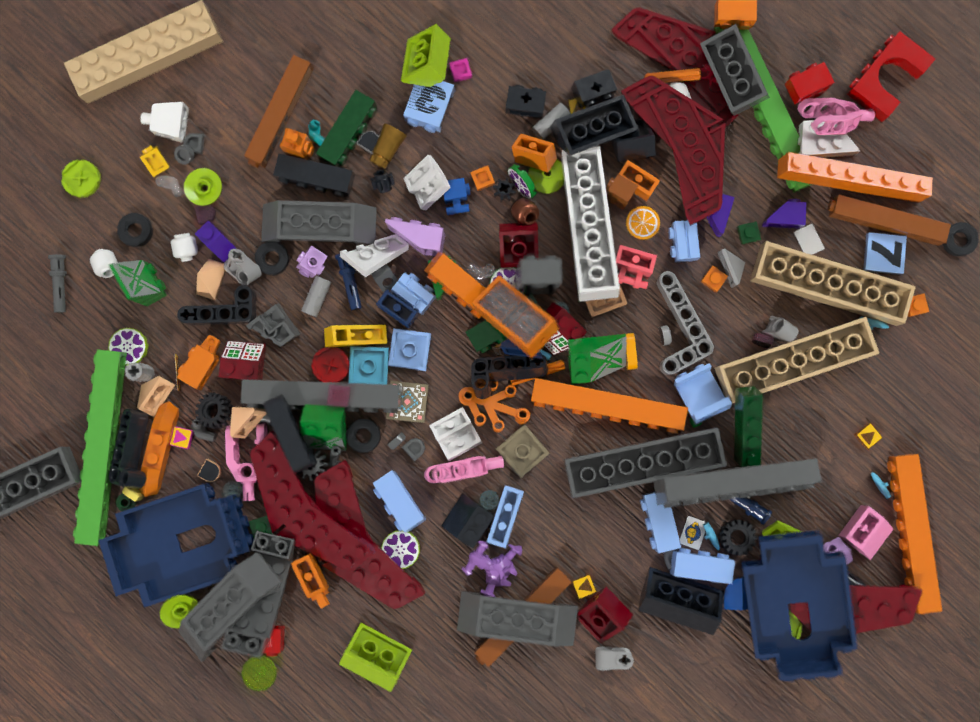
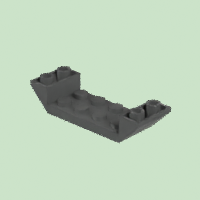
(319, 222)
(227, 604)
(517, 620)
(256, 627)

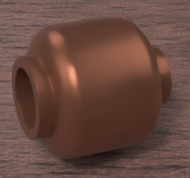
(525, 211)

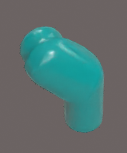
(315, 132)

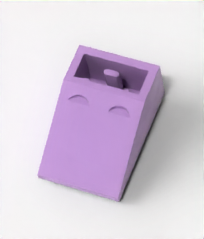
(424, 238)

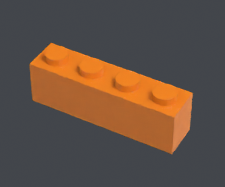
(454, 281)

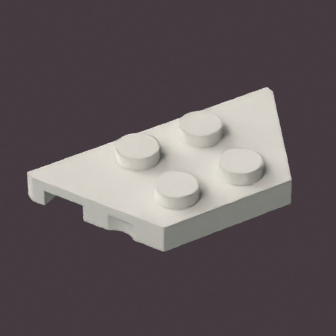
(824, 145)

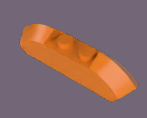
(158, 448)

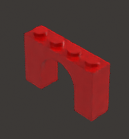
(900, 52)

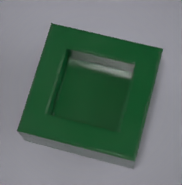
(748, 233)
(261, 524)

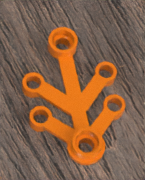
(491, 404)

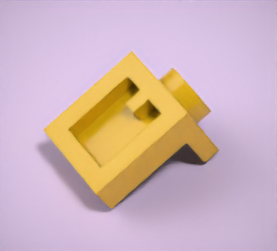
(154, 160)

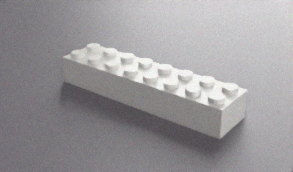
(590, 225)

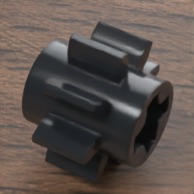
(382, 181)
(503, 195)

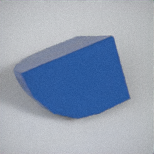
(735, 596)

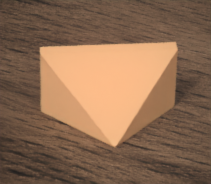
(210, 279)
(153, 394)
(244, 420)

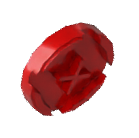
(330, 365)

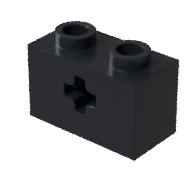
(598, 82)
(533, 108)

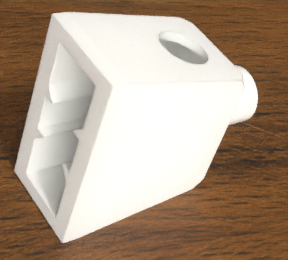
(167, 120)

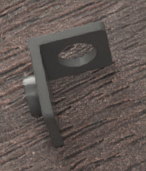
(383, 273)

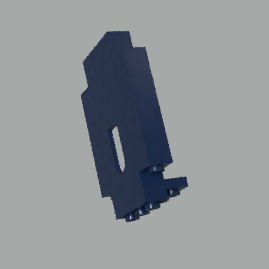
(150, 554)
(799, 571)

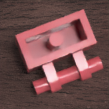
(635, 263)

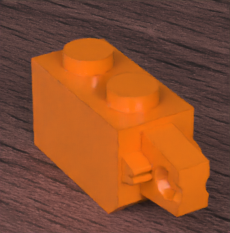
(297, 144)
(200, 363)
(312, 579)

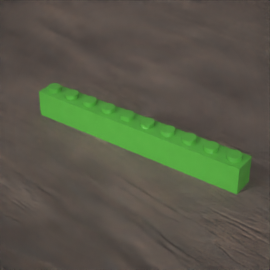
(772, 112)
(100, 445)

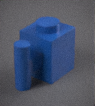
(455, 195)

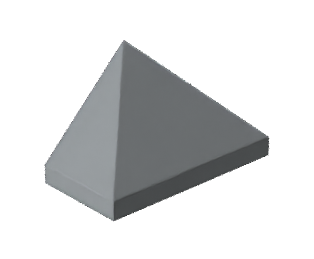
(732, 266)

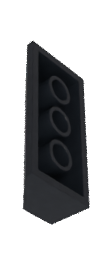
(594, 125)
(682, 601)

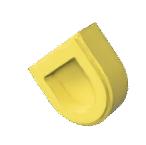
(133, 493)

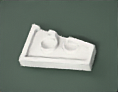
(376, 255)

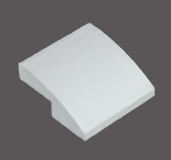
(427, 182)
(455, 434)

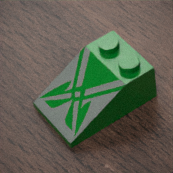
(139, 281)
(595, 357)
(324, 427)

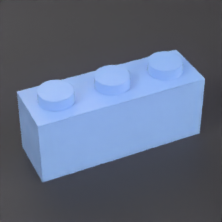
(398, 502)
(505, 516)
(660, 523)
(702, 566)

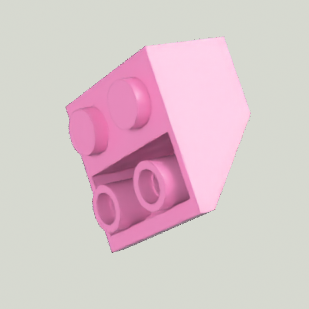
(866, 531)

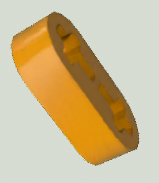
(631, 354)

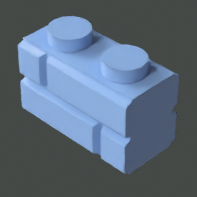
(685, 241)
(413, 292)

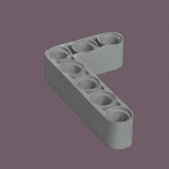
(684, 324)

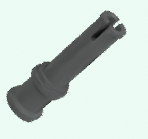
(58, 273)

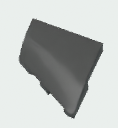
(275, 326)

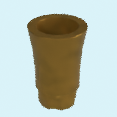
(387, 145)

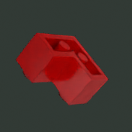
(810, 83)

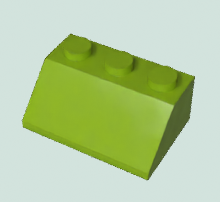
(426, 57)
(375, 657)

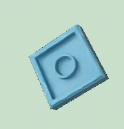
(368, 365)

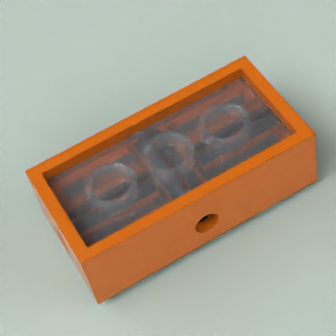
(515, 316)

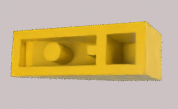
(355, 335)

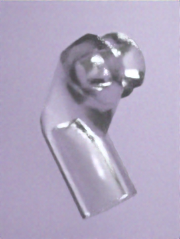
(171, 183)
(481, 273)

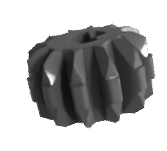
(318, 468)

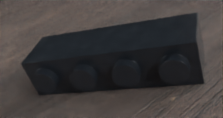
(313, 175)

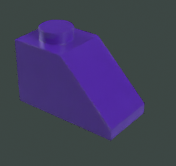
(789, 215)
(719, 220)
(215, 240)

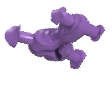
(496, 569)

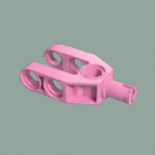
(838, 112)
(233, 461)
(465, 468)

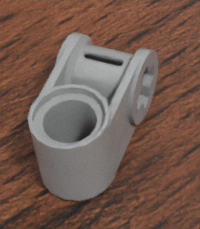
(242, 269)
(780, 329)
(610, 658)

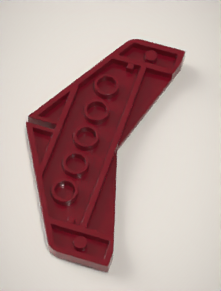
(678, 48)
(684, 129)
(304, 521)
(379, 573)
(874, 607)

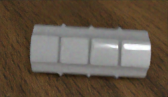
(542, 128)
(316, 296)
(139, 372)

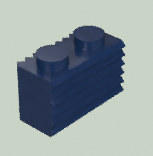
(397, 308)

